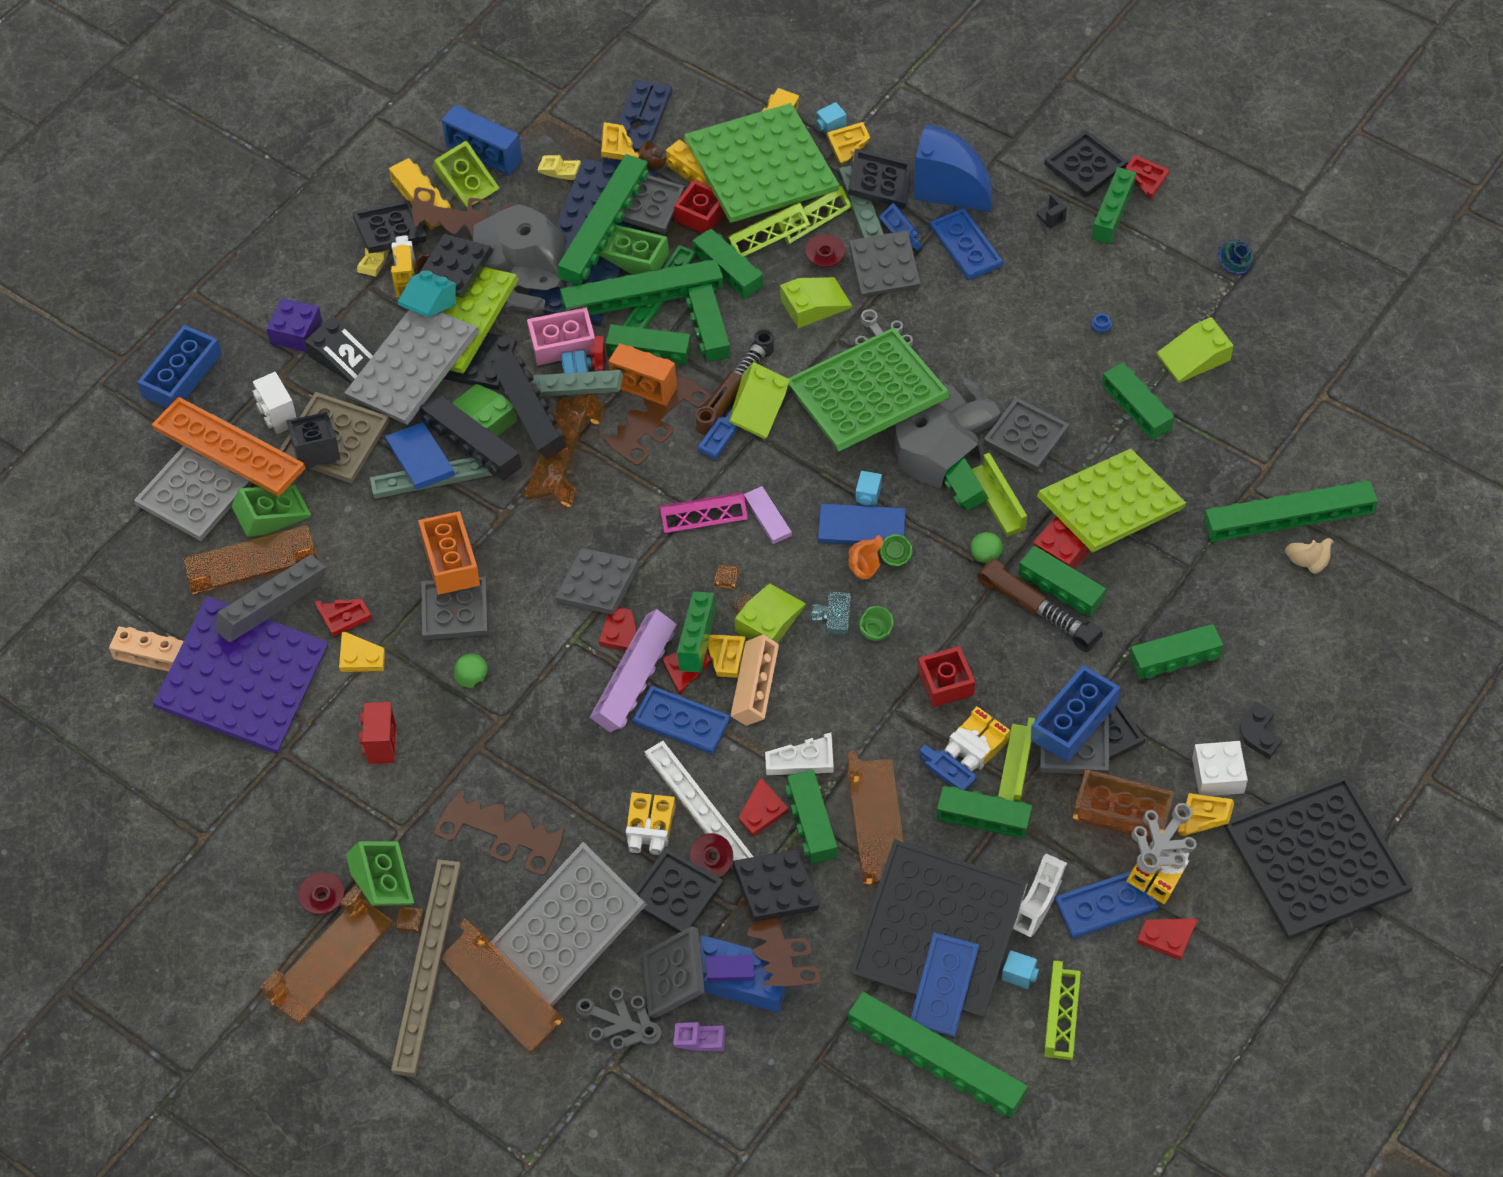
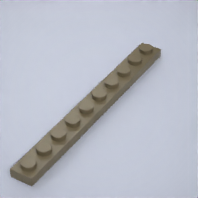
(426, 969)

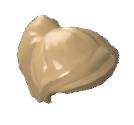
(1313, 555)

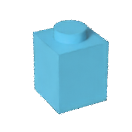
(830, 118)
(868, 488)
(1020, 970)

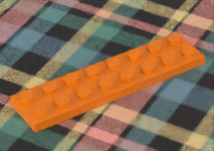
(228, 446)

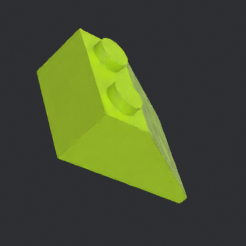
(464, 174)
(813, 299)
(1196, 350)
(758, 400)
(768, 613)

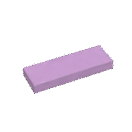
(767, 515)

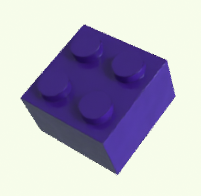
(293, 324)

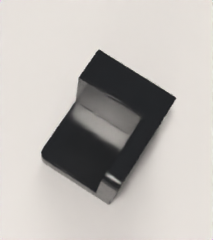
(1053, 213)

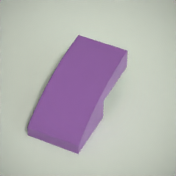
(699, 1038)

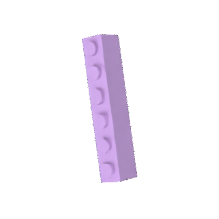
(633, 671)

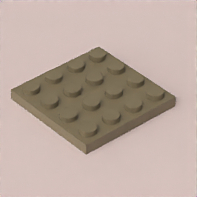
(355, 431)

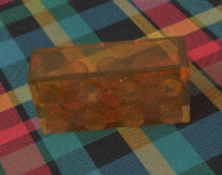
(1120, 803)

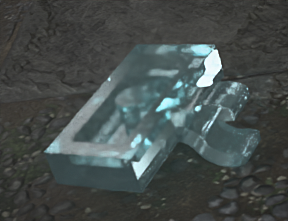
(836, 612)

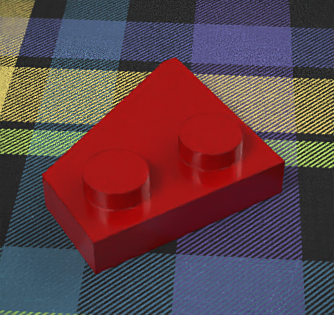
(1148, 175)
(598, 354)
(343, 615)
(618, 630)
(681, 678)
(762, 809)
(1167, 935)

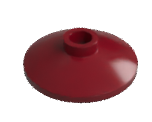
(825, 250)
(702, 852)
(319, 885)

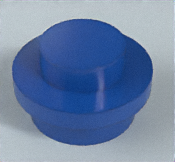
(1101, 323)

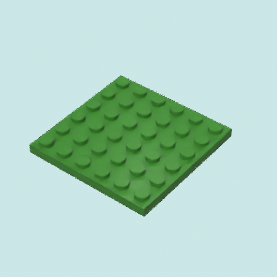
(761, 162)
(867, 389)

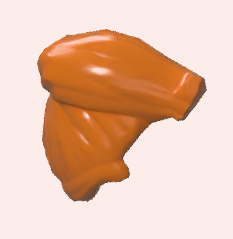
(864, 557)

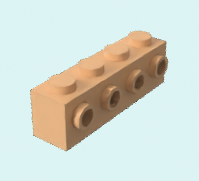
(144, 648)
(754, 680)

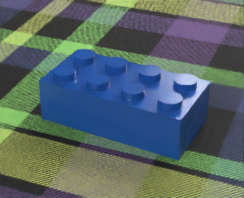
(490, 141)
(179, 367)
(1075, 713)
(747, 992)

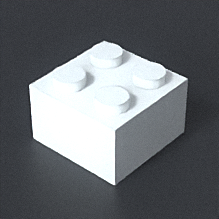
(273, 402)
(1219, 768)

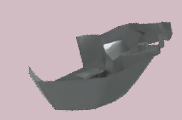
(527, 246)
(942, 434)

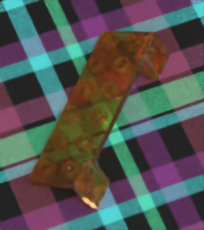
(550, 474)
(248, 559)
(874, 813)
(327, 958)
(501, 987)

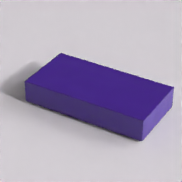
(730, 968)

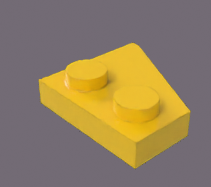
(846, 140)
(616, 142)
(726, 654)
(360, 655)
(1206, 813)

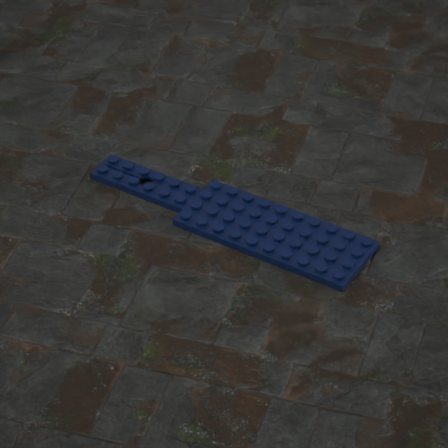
(593, 179)

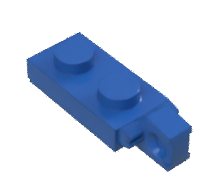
(897, 222)
(717, 437)
(947, 768)

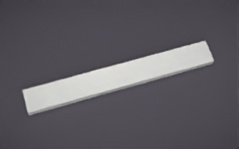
(693, 797)

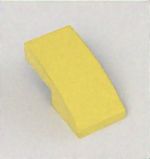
(557, 168)
(372, 262)

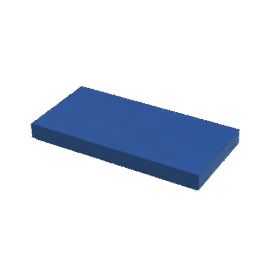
(966, 244)
(420, 456)
(856, 523)
(681, 719)
(1103, 905)
(944, 983)

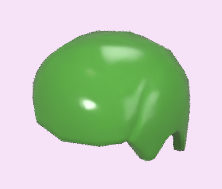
(986, 547)
(896, 550)
(876, 623)
(470, 670)

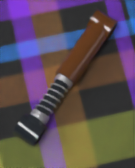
(726, 392)
(995, 576)

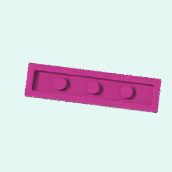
(700, 504)

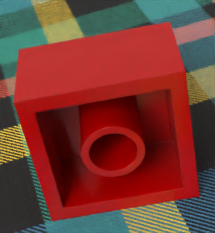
(698, 208)
(1062, 543)
(946, 676)
(378, 733)

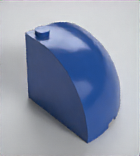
(950, 171)

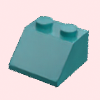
(428, 294)

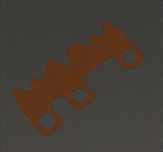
(450, 219)
(646, 422)
(512, 832)
(778, 953)

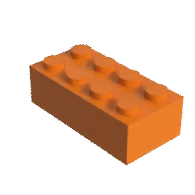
(449, 553)

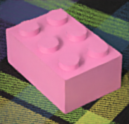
(560, 334)

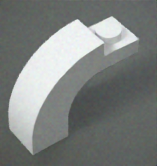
(1040, 895)

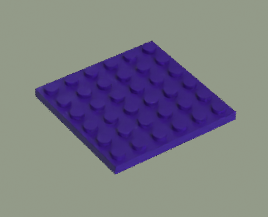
(241, 685)

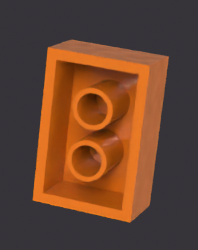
(645, 374)

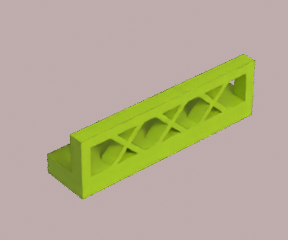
(815, 205)
(764, 223)
(1001, 498)
(1016, 762)
(1054, 1007)

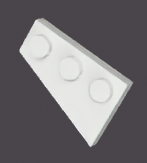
(811, 755)

